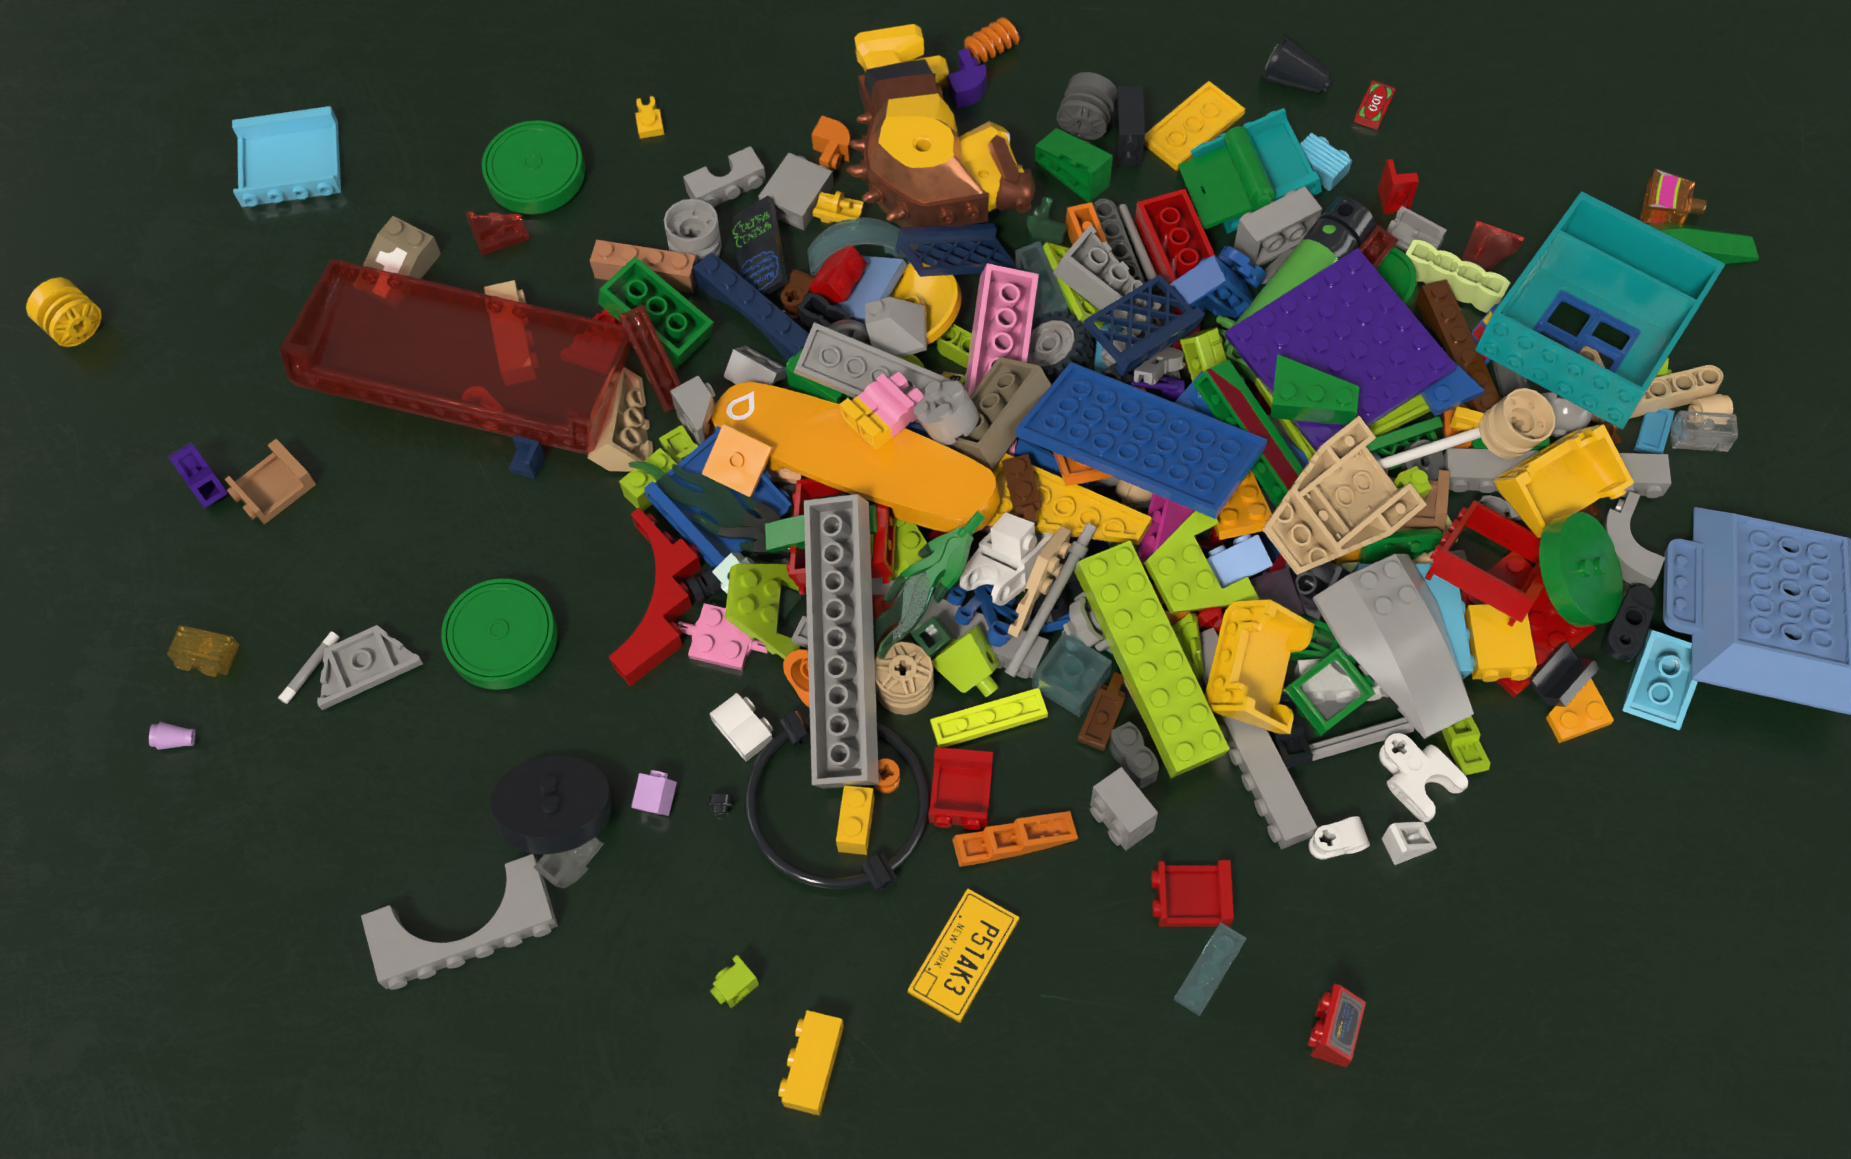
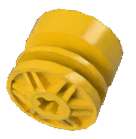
(63, 312)

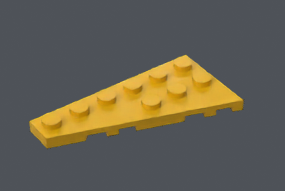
(1074, 508)

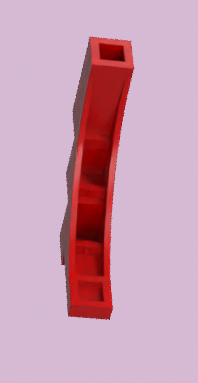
(657, 634)

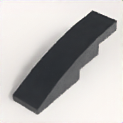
(1293, 746)

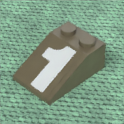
(402, 250)

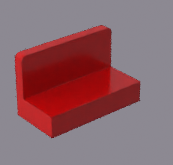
(1396, 189)

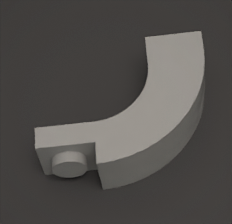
(1636, 562)

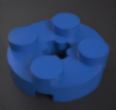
(1241, 265)

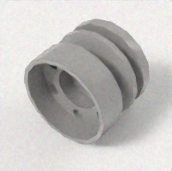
(693, 228)

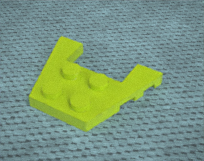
(1185, 574)
(755, 601)

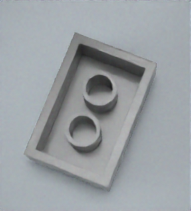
(1276, 226)

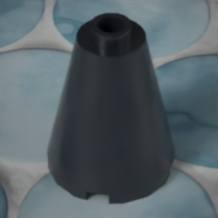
(1296, 68)

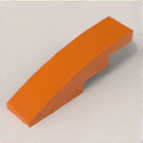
(1015, 839)

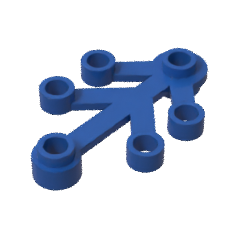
(998, 630)

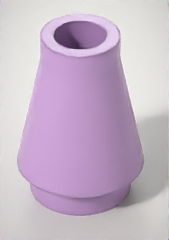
(170, 736)

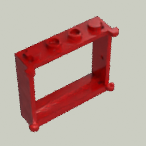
(883, 542)
(1477, 581)

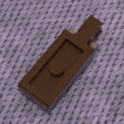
(1022, 486)
(1103, 714)

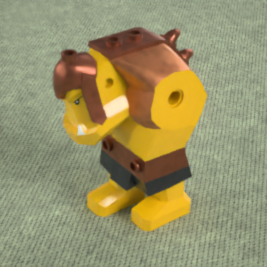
(912, 144)

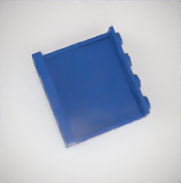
(711, 547)

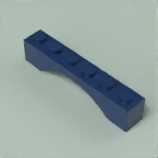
(729, 287)

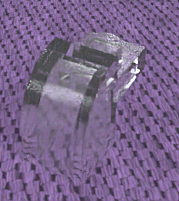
(567, 867)

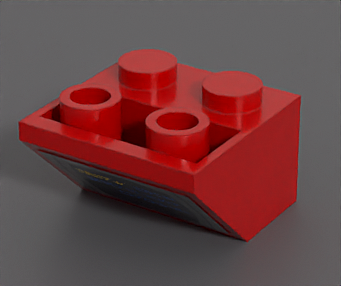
(1338, 1026)

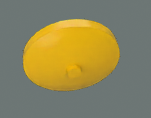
(937, 293)

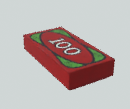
(1374, 105)

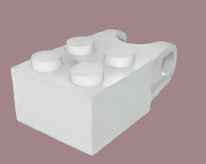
(1000, 570)

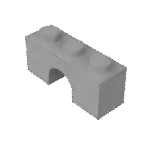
(745, 175)

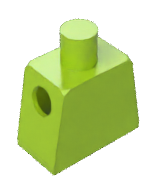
(969, 662)

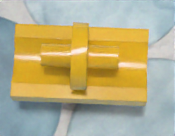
(837, 208)

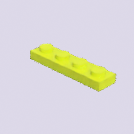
(989, 718)

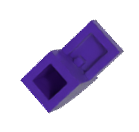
(969, 83)
(197, 474)

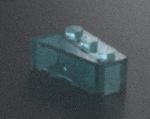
(1048, 292)

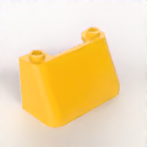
(1565, 477)
(1253, 663)

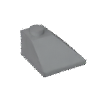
(896, 326)

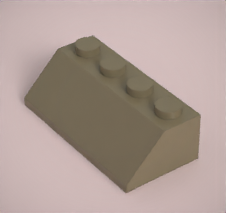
(1002, 403)

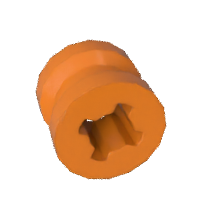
(887, 782)

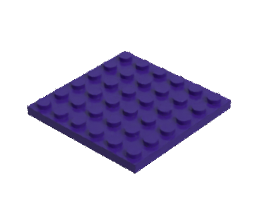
(1349, 328)

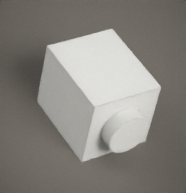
(1013, 536)

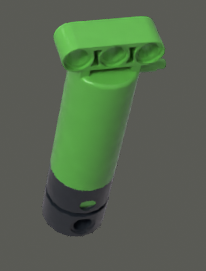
(1335, 234)

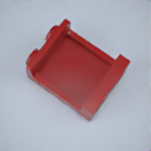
(961, 788)
(1193, 895)

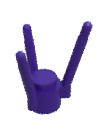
(1170, 387)

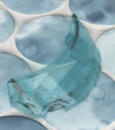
(852, 233)

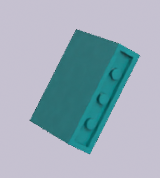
(1279, 155)

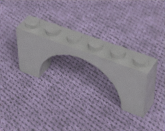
(403, 957)

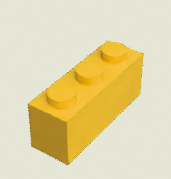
(811, 1062)

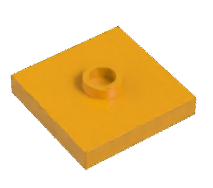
(737, 460)

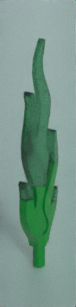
(943, 556)

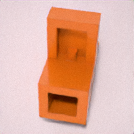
(833, 141)

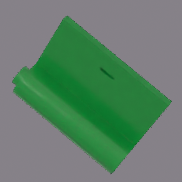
(1231, 180)

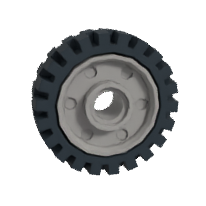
(1058, 342)

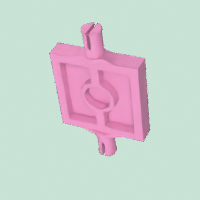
(718, 640)

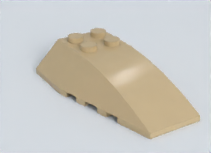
(1339, 503)

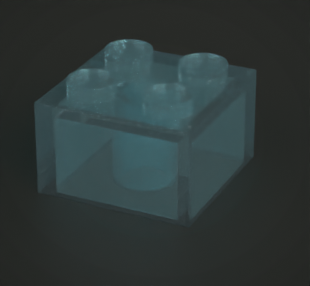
(1071, 674)

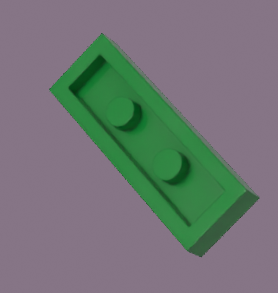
(1404, 542)

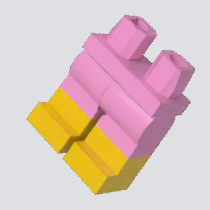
(882, 409)

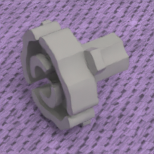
(1084, 624)

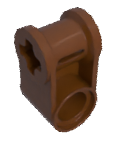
(795, 292)

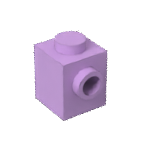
(654, 793)

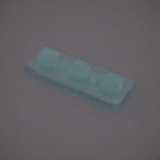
(1210, 969)

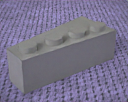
(1099, 276)

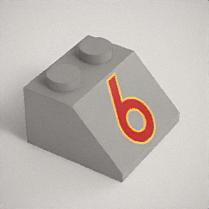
(695, 408)

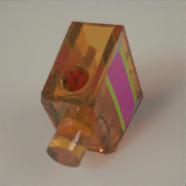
(1669, 199)

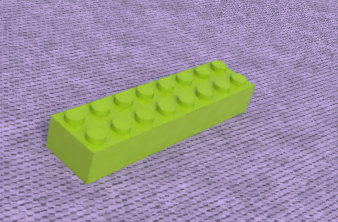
(1151, 659)

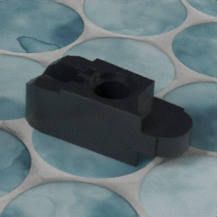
(1638, 607)

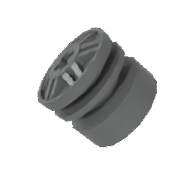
(1087, 106)

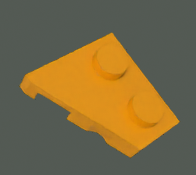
(1582, 715)

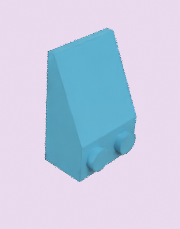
(1661, 680)

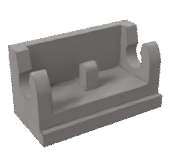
(1411, 226)

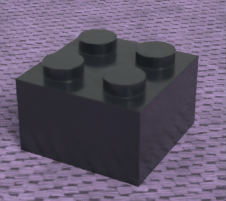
(1314, 582)

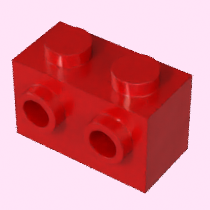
(839, 275)

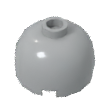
(1567, 415)

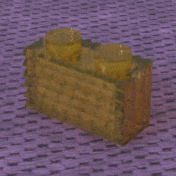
(202, 650)

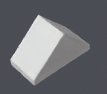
(1407, 841)

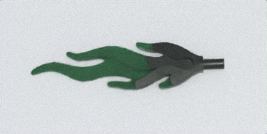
(720, 504)

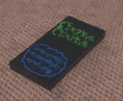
(759, 246)

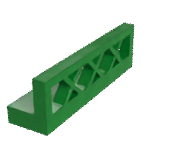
(1404, 435)

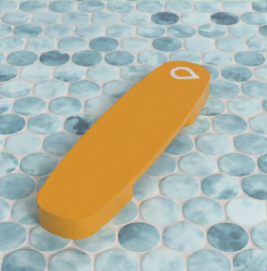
(909, 473)

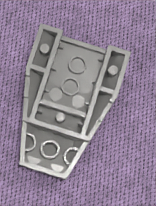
(1400, 640)

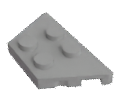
(362, 664)

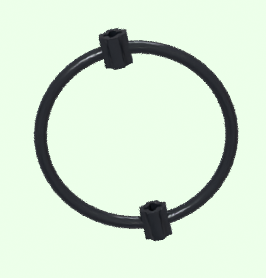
(877, 870)

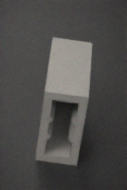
(797, 189)

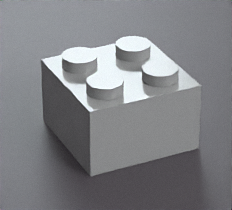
(1122, 809)

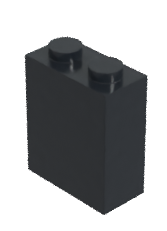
(1129, 126)

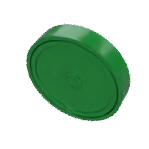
(533, 167)
(1581, 570)
(499, 634)

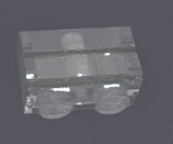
(1704, 431)

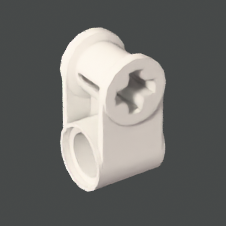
(1343, 836)

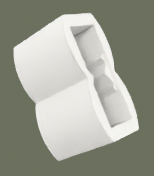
(742, 726)

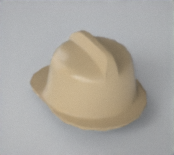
(1130, 493)

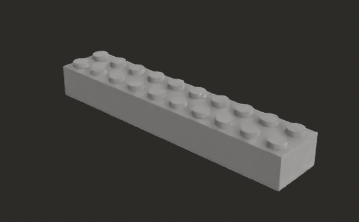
(840, 642)

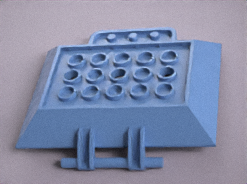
(1734, 604)

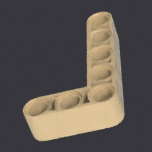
(1667, 387)

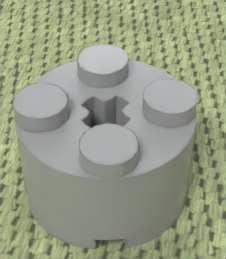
(946, 412)

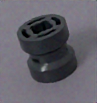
(697, 586)

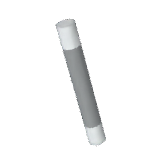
(307, 669)

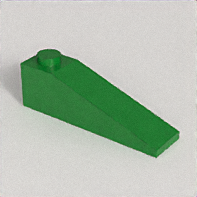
(1718, 244)

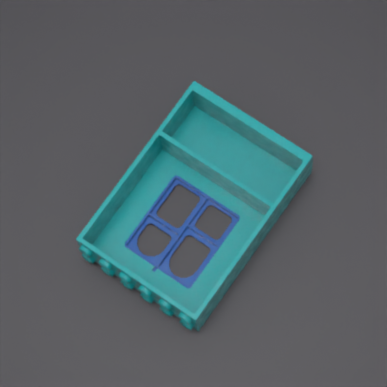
(1616, 275)

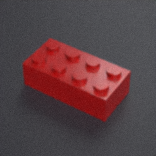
(1172, 234)

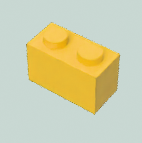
(855, 820)

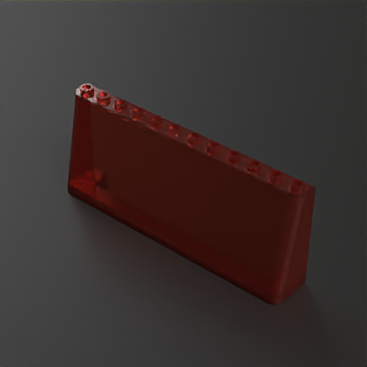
(457, 356)

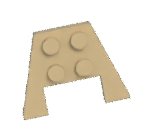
(1041, 578)

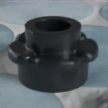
(720, 802)

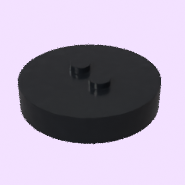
(551, 804)

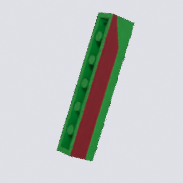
(1235, 405)

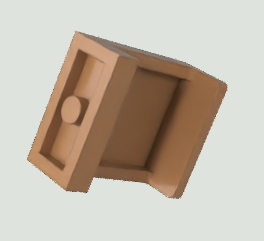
(271, 484)
(1435, 511)

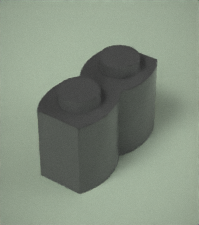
(1129, 751)

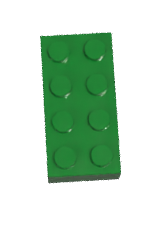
(675, 319)

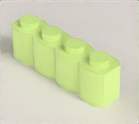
(1466, 279)

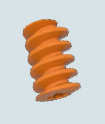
(991, 39)

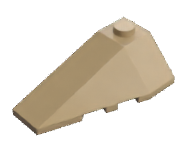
(625, 427)

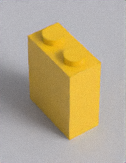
(1497, 647)

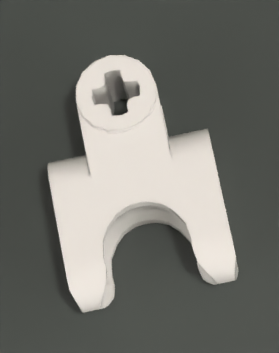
(1416, 768)

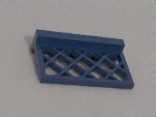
(945, 241)
(1153, 343)

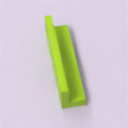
(1077, 304)

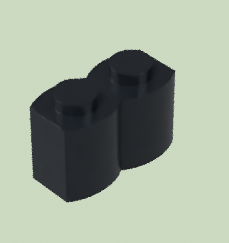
(817, 309)

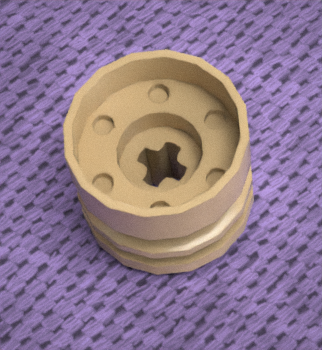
(1517, 423)
(908, 692)

